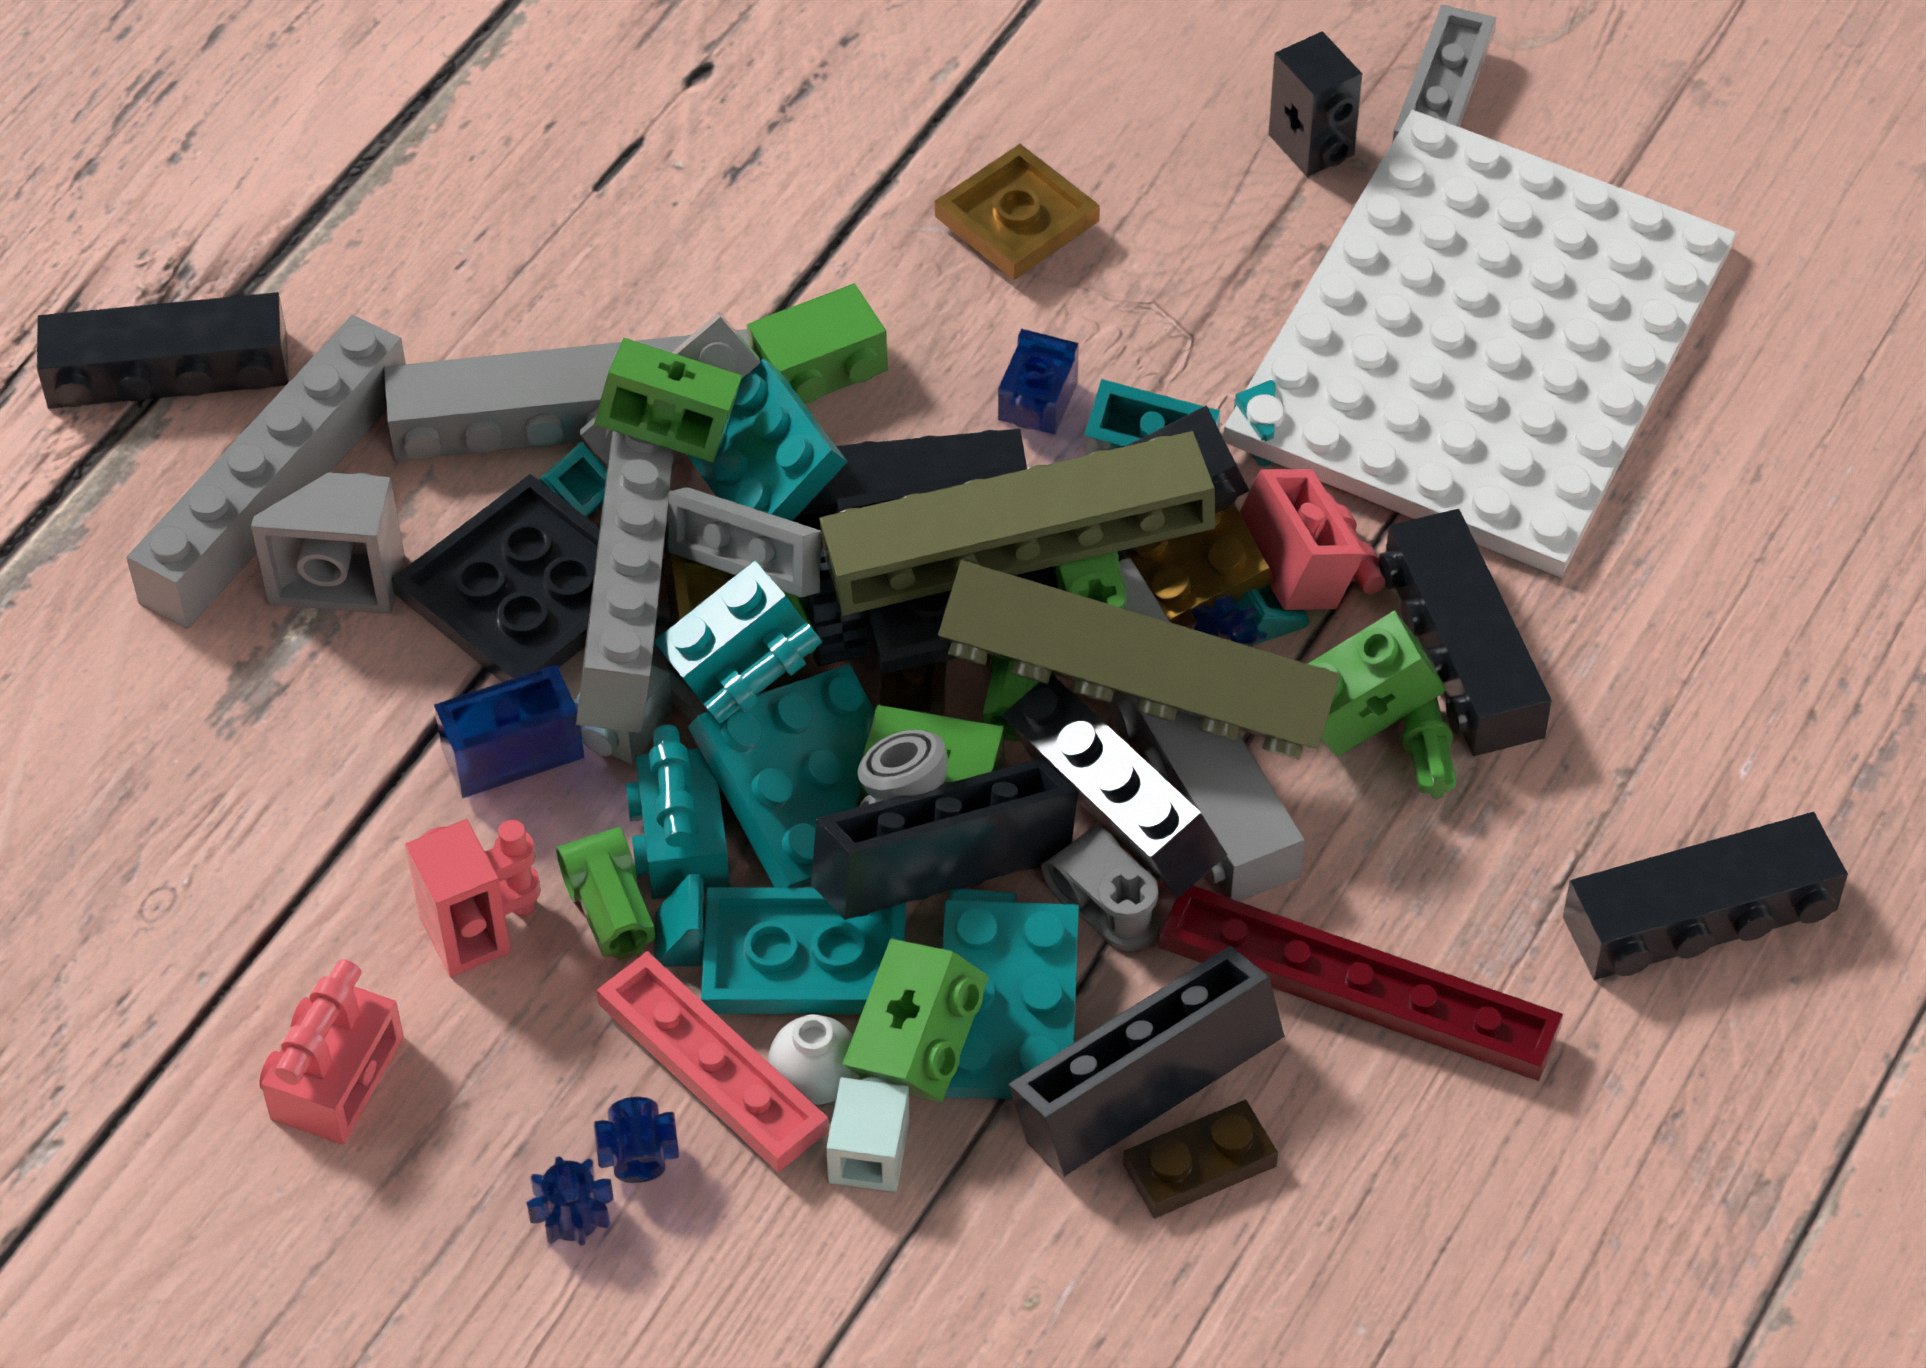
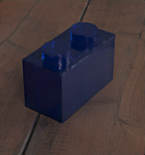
(509, 731)

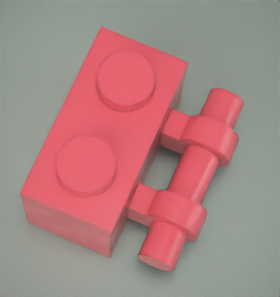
(1307, 540)
(469, 890)
(331, 1056)

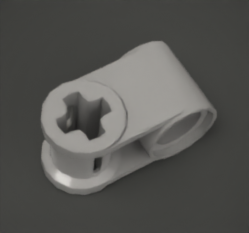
(1109, 887)

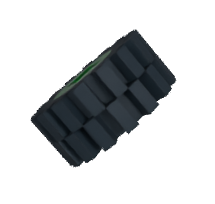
(841, 635)

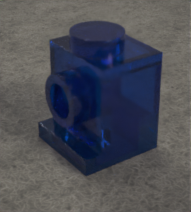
(1038, 382)

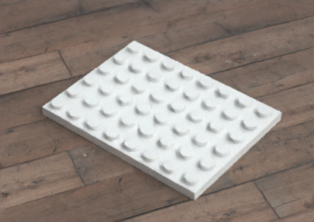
(1483, 340)

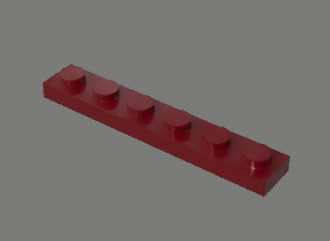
(1367, 982)

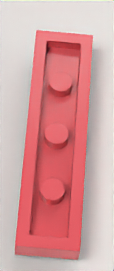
(713, 1061)

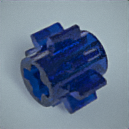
(1230, 621)
(636, 1139)
(554, 1202)

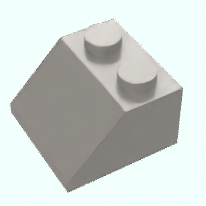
(332, 545)

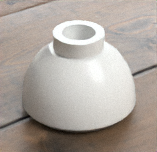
(812, 1056)

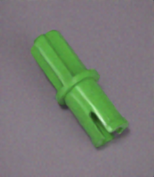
(1428, 743)

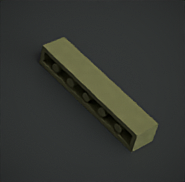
(1019, 521)
(1137, 657)

